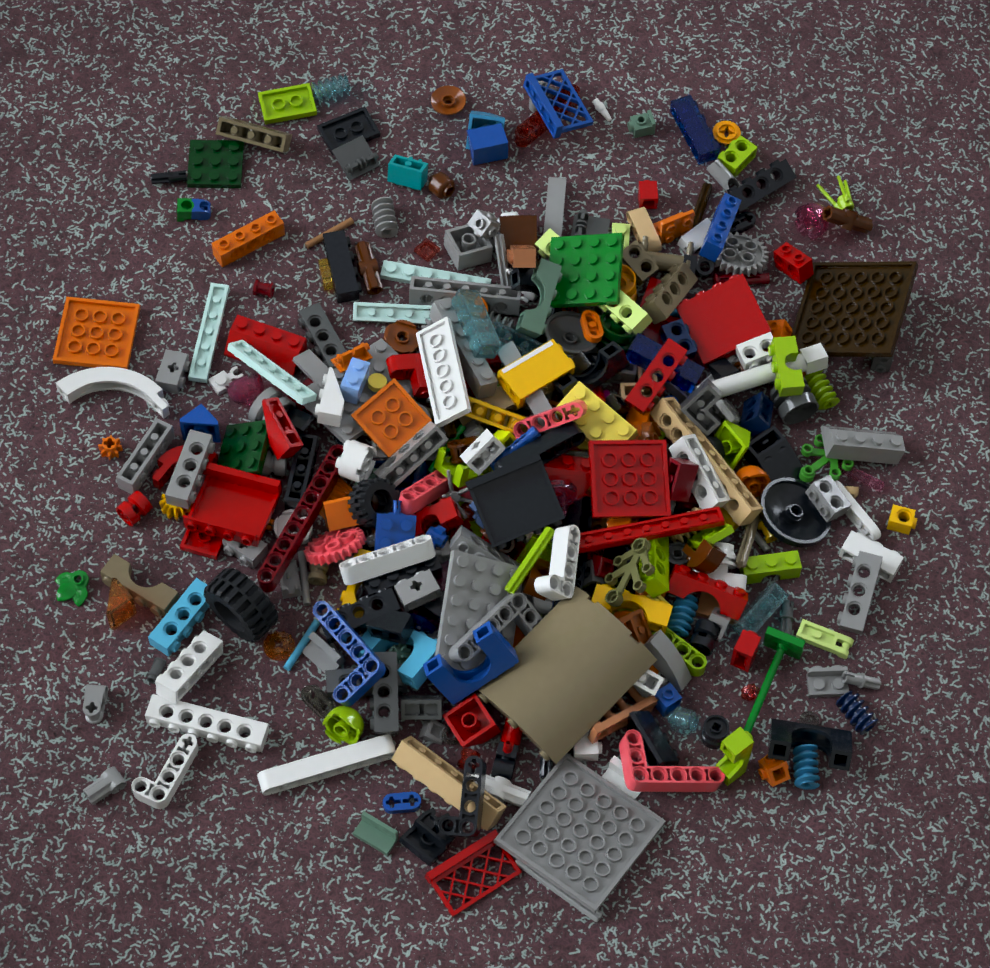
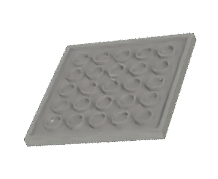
(579, 832)

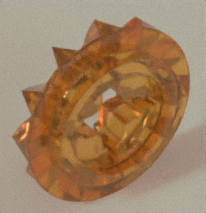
(279, 653)

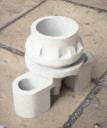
(721, 572)

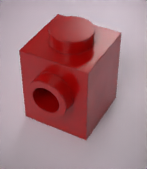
(648, 194)

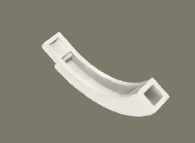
(113, 378)

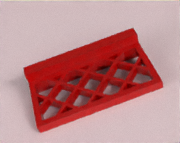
(462, 858)

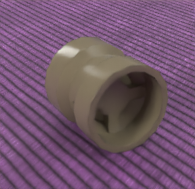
(318, 574)

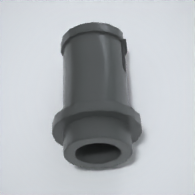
(156, 669)

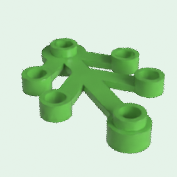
(809, 477)

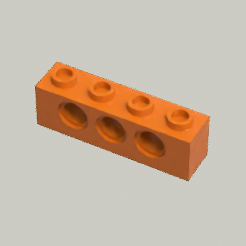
(248, 238)

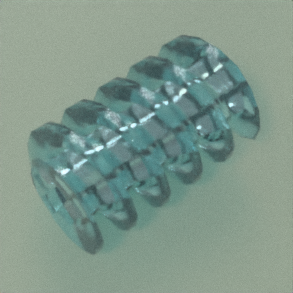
(330, 88)

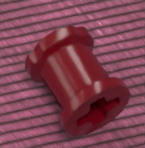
(264, 288)

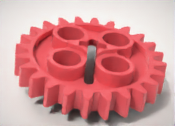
(334, 545)

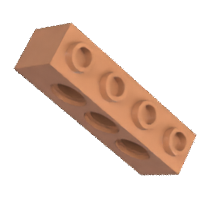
(522, 256)

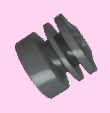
(797, 407)

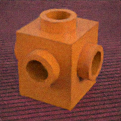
(773, 770)

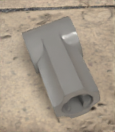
(108, 783)

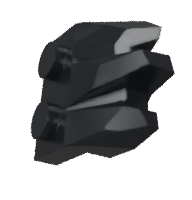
(426, 839)

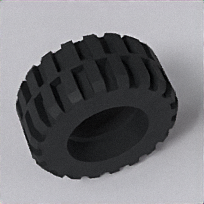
(241, 605)

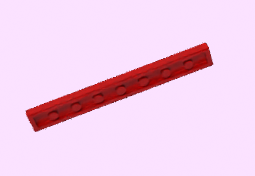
(651, 529)

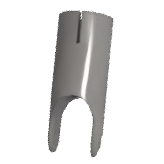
(722, 175)

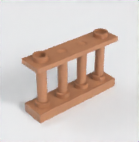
(616, 721)

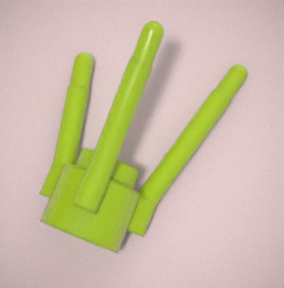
(844, 200)

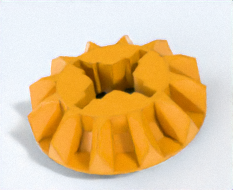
(720, 128)

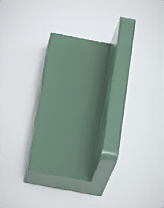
(376, 833)

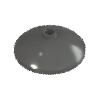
(567, 331)

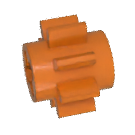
(110, 452)

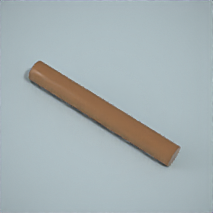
(341, 226)

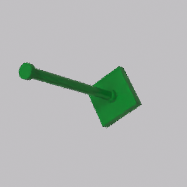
(783, 644)

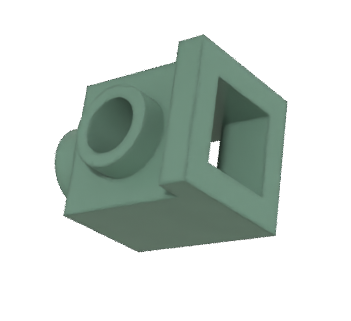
(642, 124)

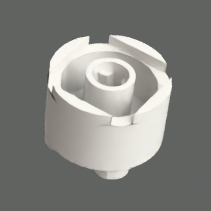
(356, 461)

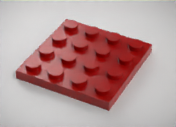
(629, 478)

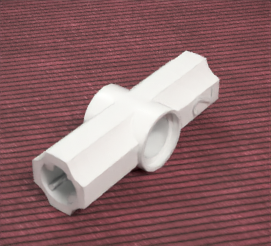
(504, 790)

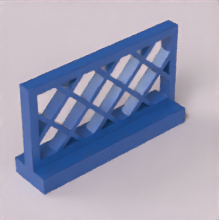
(545, 105)

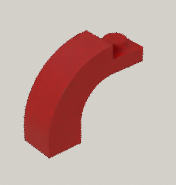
(167, 465)

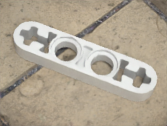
(860, 517)

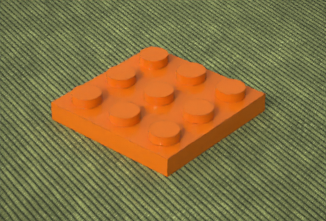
(391, 417)

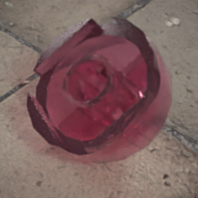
(811, 216)
(245, 389)

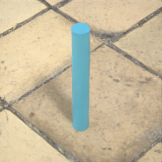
(301, 645)

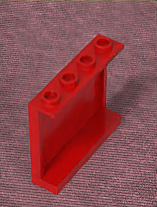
(723, 318)
(234, 505)

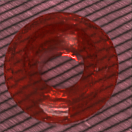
(749, 692)

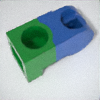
(193, 209)

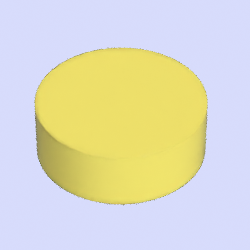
(376, 382)

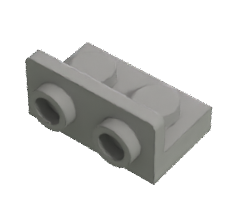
(826, 681)

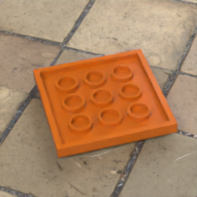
(96, 333)

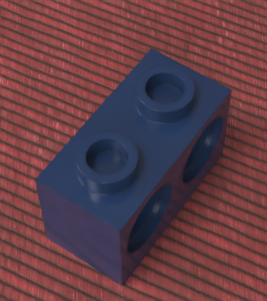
(682, 339)
(757, 414)

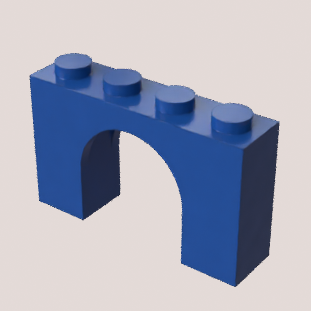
(458, 684)

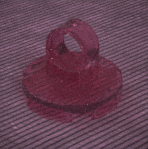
(565, 493)

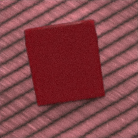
(602, 566)

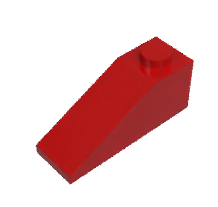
(280, 430)

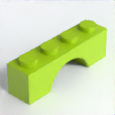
(737, 752)

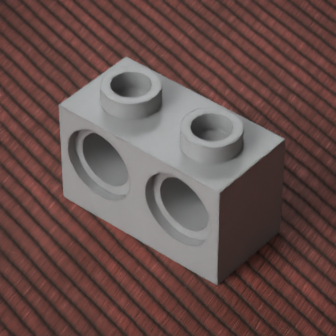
(828, 498)

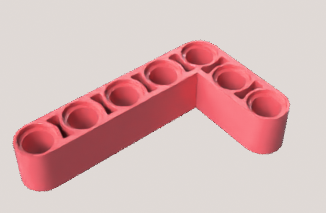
(425, 492)
(665, 774)

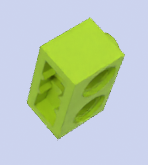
(738, 155)

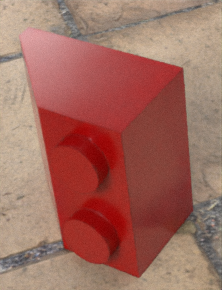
(471, 722)

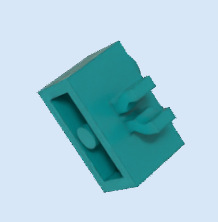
(407, 172)

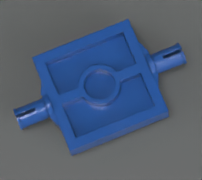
(394, 527)

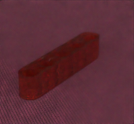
(534, 125)

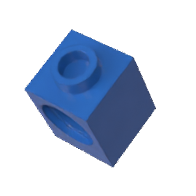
(668, 699)

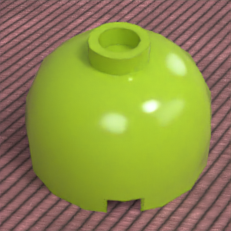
(343, 721)

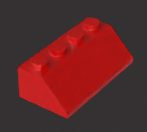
(272, 342)
(571, 470)

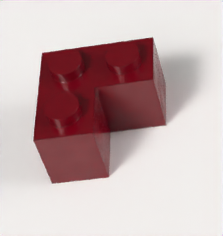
(681, 478)

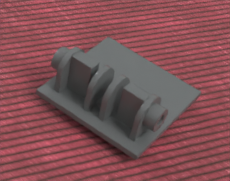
(356, 158)
(589, 225)

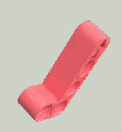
(550, 418)

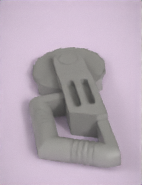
(728, 410)

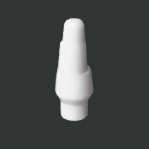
(600, 107)

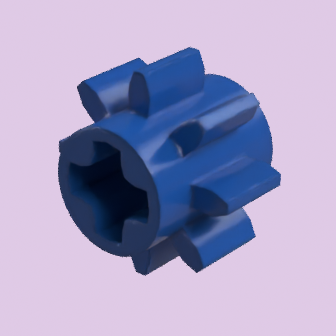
(438, 536)

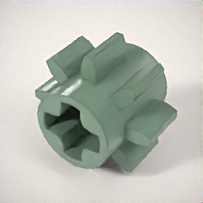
(402, 652)

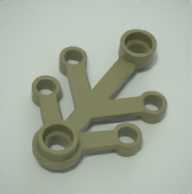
(639, 550)

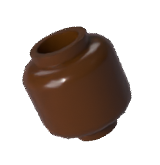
(441, 185)

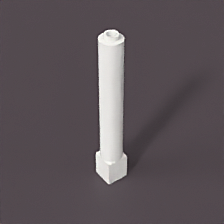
(809, 360)

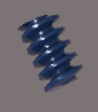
(855, 712)

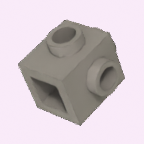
(484, 224)

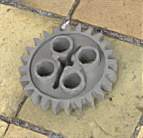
(742, 255)

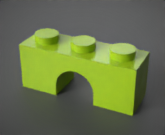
(787, 381)
(784, 564)

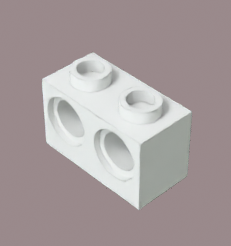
(755, 348)

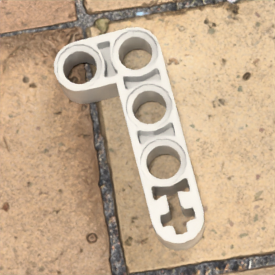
(563, 565)
(169, 770)

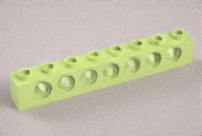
(639, 318)

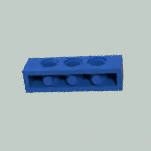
(720, 227)

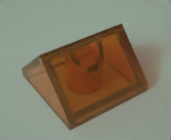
(120, 605)

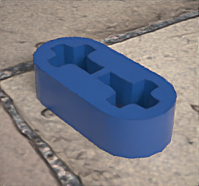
(400, 798)

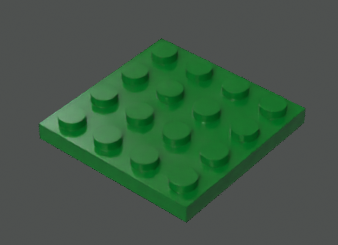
(588, 269)

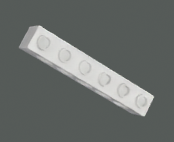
(219, 720)

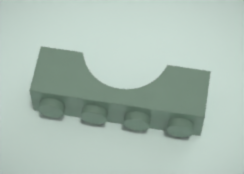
(546, 277)

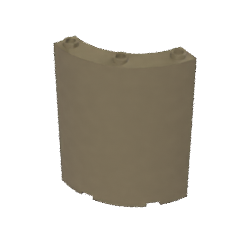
(567, 674)

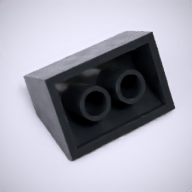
(656, 743)

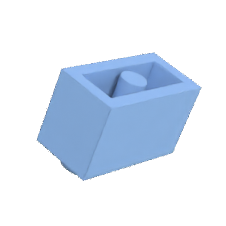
(354, 380)

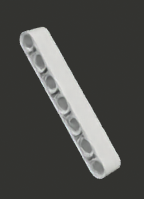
(326, 764)

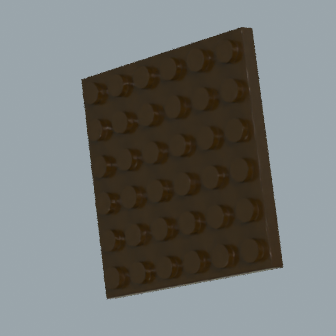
(855, 307)

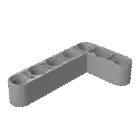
(510, 613)

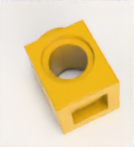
(899, 512)

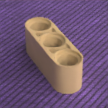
(642, 226)

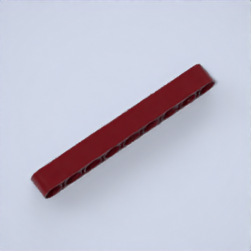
(299, 525)

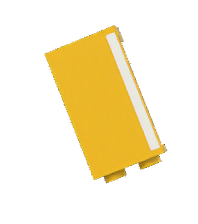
(534, 371)

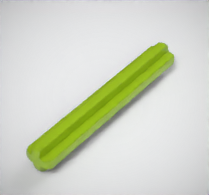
(529, 561)

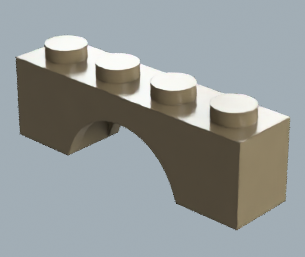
(157, 598)

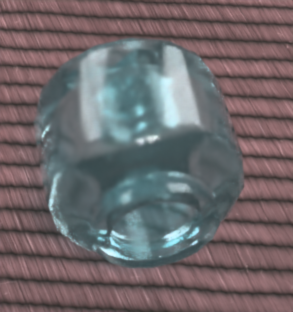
(683, 720)

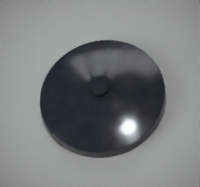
(791, 514)

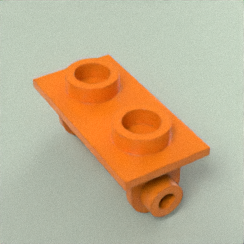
(360, 352)

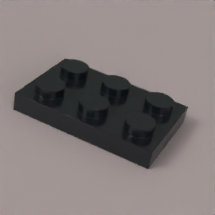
(347, 128)

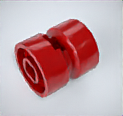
(136, 506)

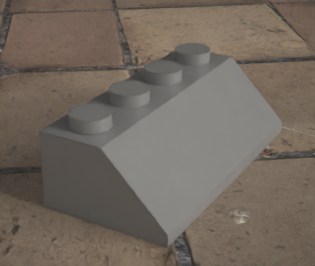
(862, 444)

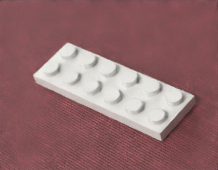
(443, 372)

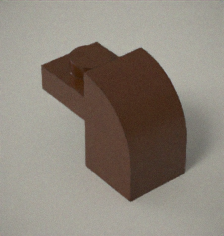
(705, 557)

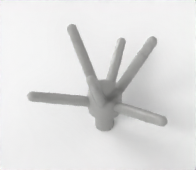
(456, 495)

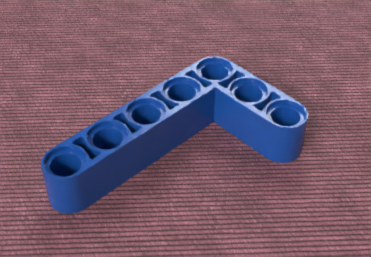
(353, 648)

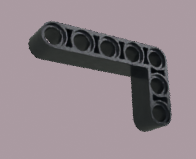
(548, 446)

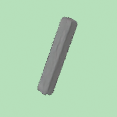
(502, 259)

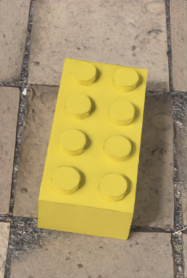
(600, 419)

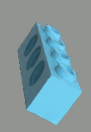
(171, 622)

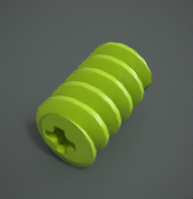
(821, 390)

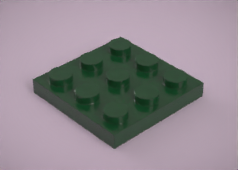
(215, 164)
(245, 447)

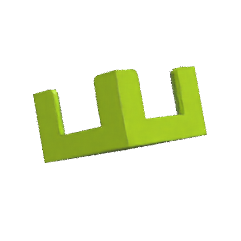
(459, 472)

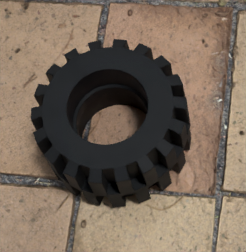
(361, 500)

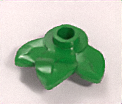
(70, 589)

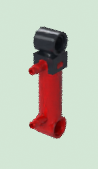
(507, 752)

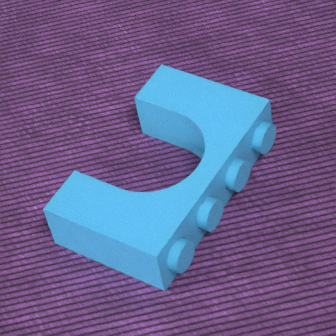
(412, 669)

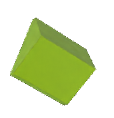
(735, 442)

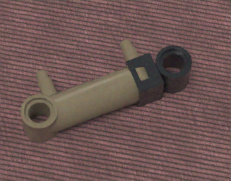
(666, 261)

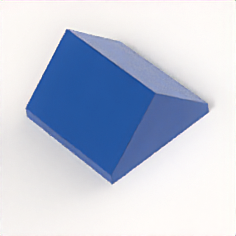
(487, 143)
(200, 420)

